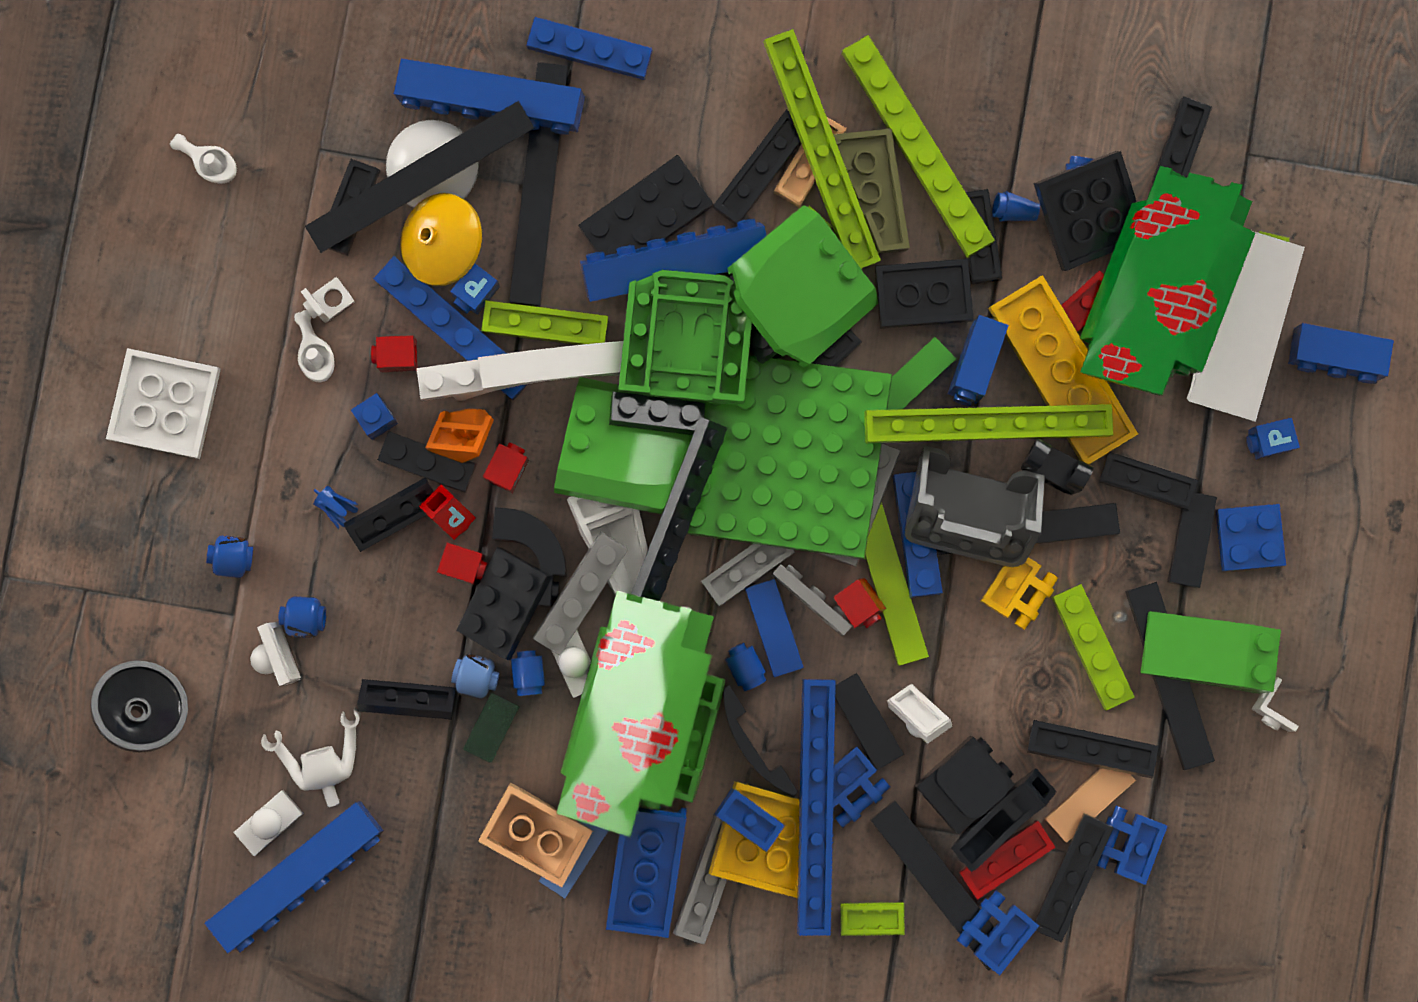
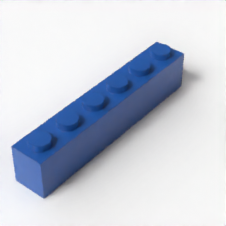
(486, 94)
(704, 254)
(294, 877)

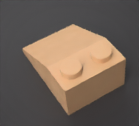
(535, 835)

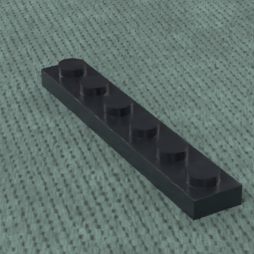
(679, 509)

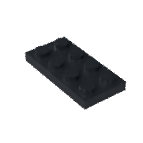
(648, 210)

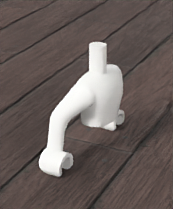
(321, 766)

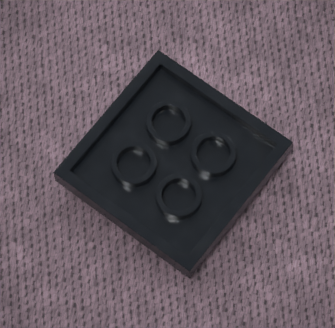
(1086, 208)

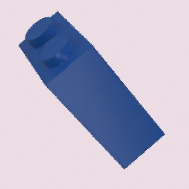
(977, 360)

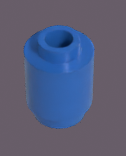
(745, 666)
(527, 673)

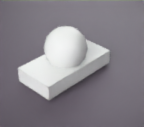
(274, 655)
(574, 664)
(919, 713)
(268, 822)

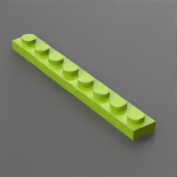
(918, 146)
(820, 147)
(988, 423)

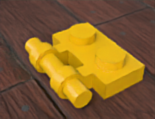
(1009, 587)

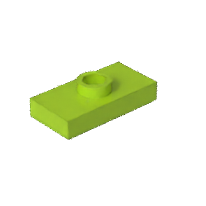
(872, 918)

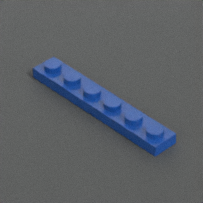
(439, 315)

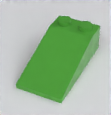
(1211, 652)

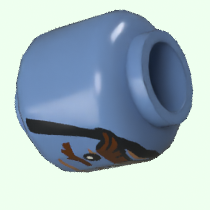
(475, 676)

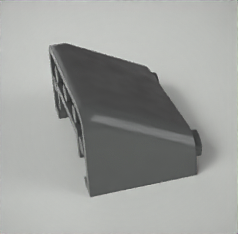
(974, 513)

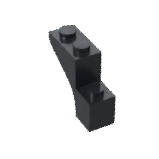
(1003, 819)

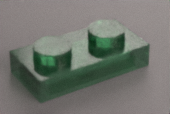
(491, 727)

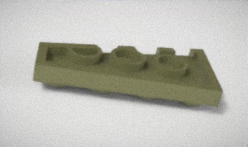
(875, 179)

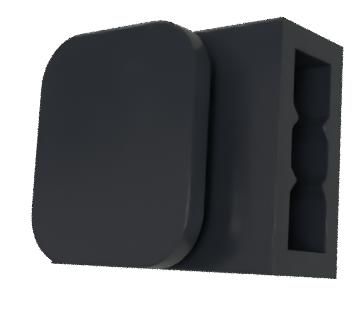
(966, 784)

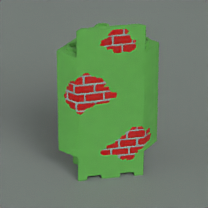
(635, 712)

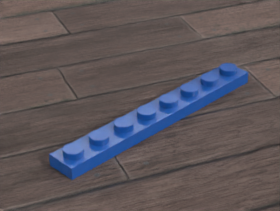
(816, 807)

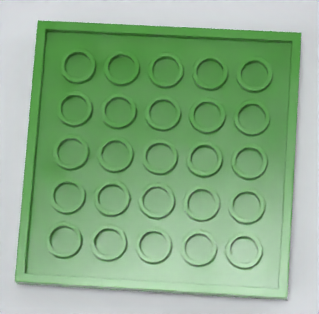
(795, 460)

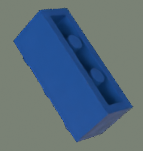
(1340, 353)

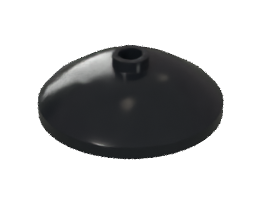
(141, 688)

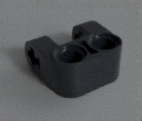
(1059, 468)

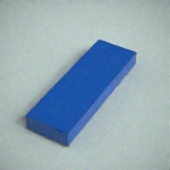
(774, 628)

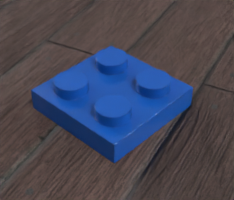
(1250, 537)

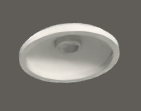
(420, 140)

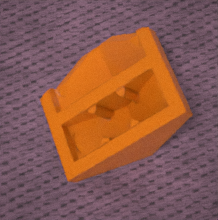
(460, 434)

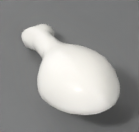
(209, 161)
(314, 354)

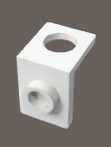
(316, 302)
(1270, 717)

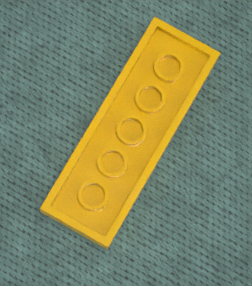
(1053, 360)

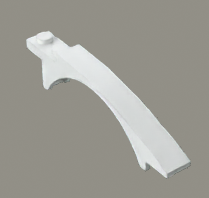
(509, 370)

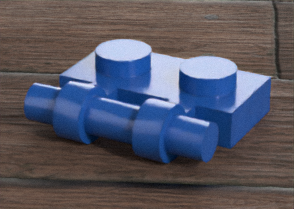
(849, 774)
(1139, 848)
(1005, 938)

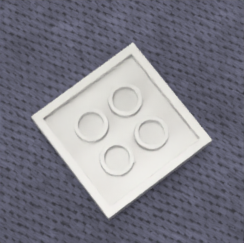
(163, 403)

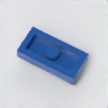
(749, 819)

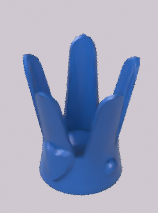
(334, 505)

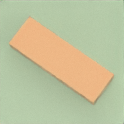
(799, 177)
(1090, 799)

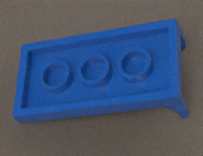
(647, 873)

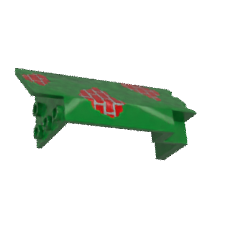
(1168, 282)

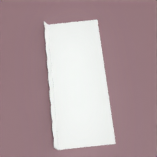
(1249, 330)

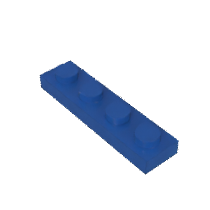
(589, 48)
(920, 561)

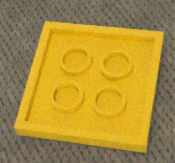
(746, 863)

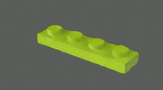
(544, 323)
(1093, 647)

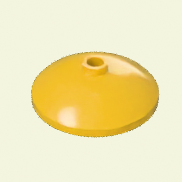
(452, 243)

